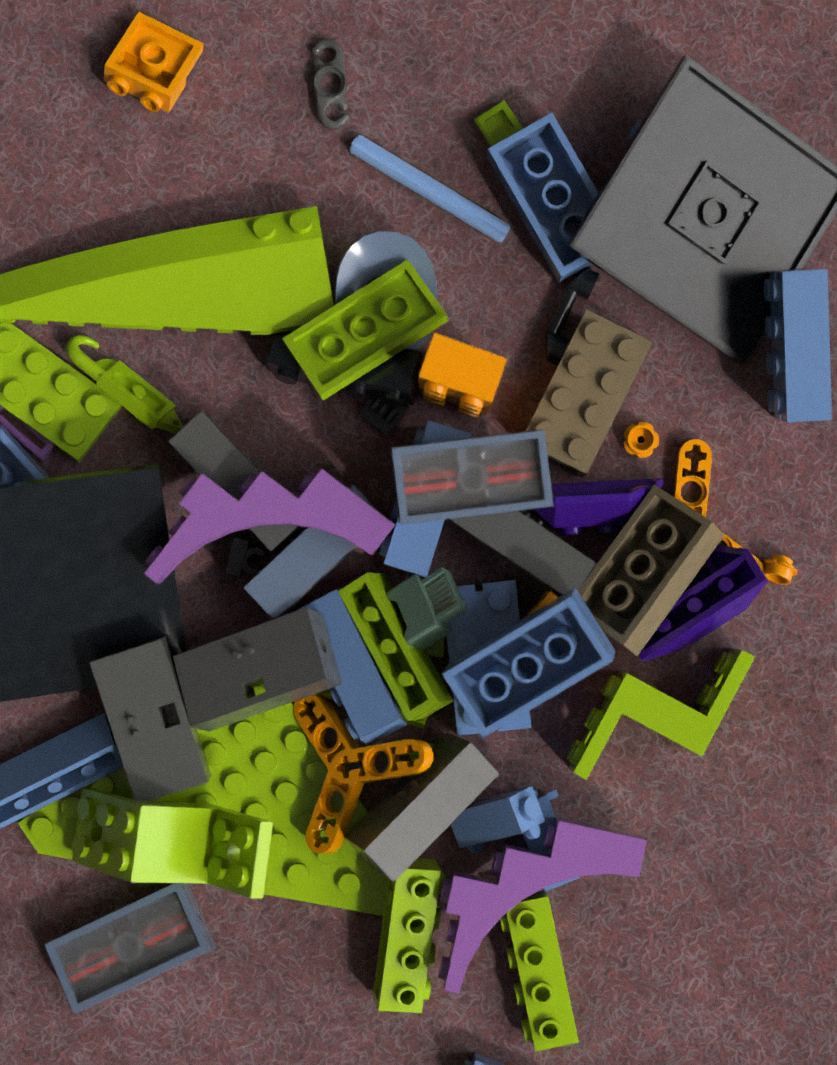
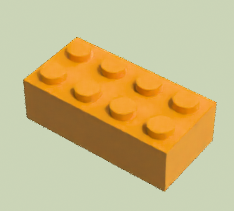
(460, 376)

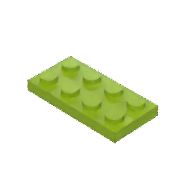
(365, 329)
(51, 394)

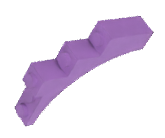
(264, 502)
(480, 902)

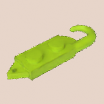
(126, 387)

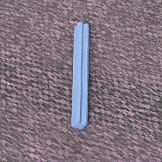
(429, 188)

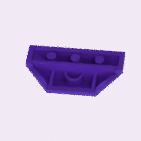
(594, 504)
(715, 595)

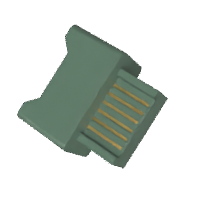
(428, 606)

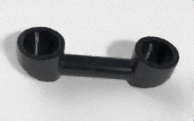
(579, 286)

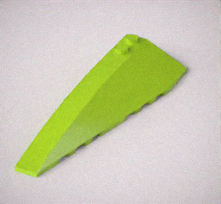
(223, 276)

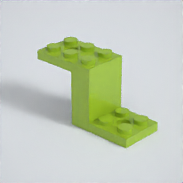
(659, 711)
(172, 842)

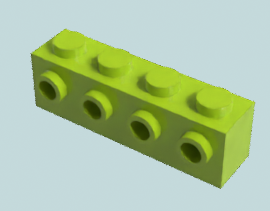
(403, 667)
(407, 938)
(540, 973)

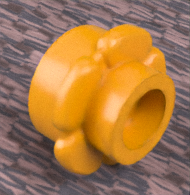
(644, 449)
(779, 569)

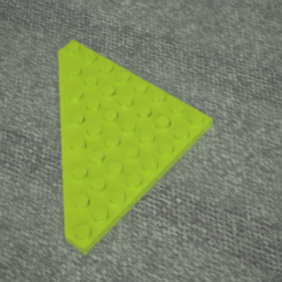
(267, 772)

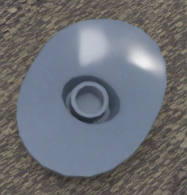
(376, 255)

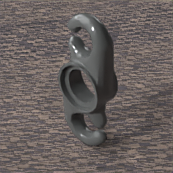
(337, 68)

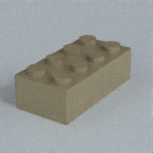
(588, 390)
(648, 568)

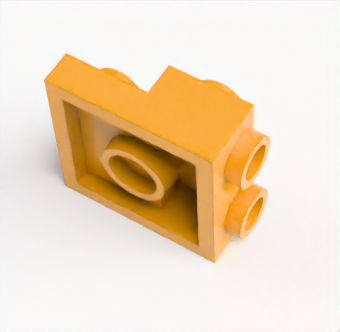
(152, 63)

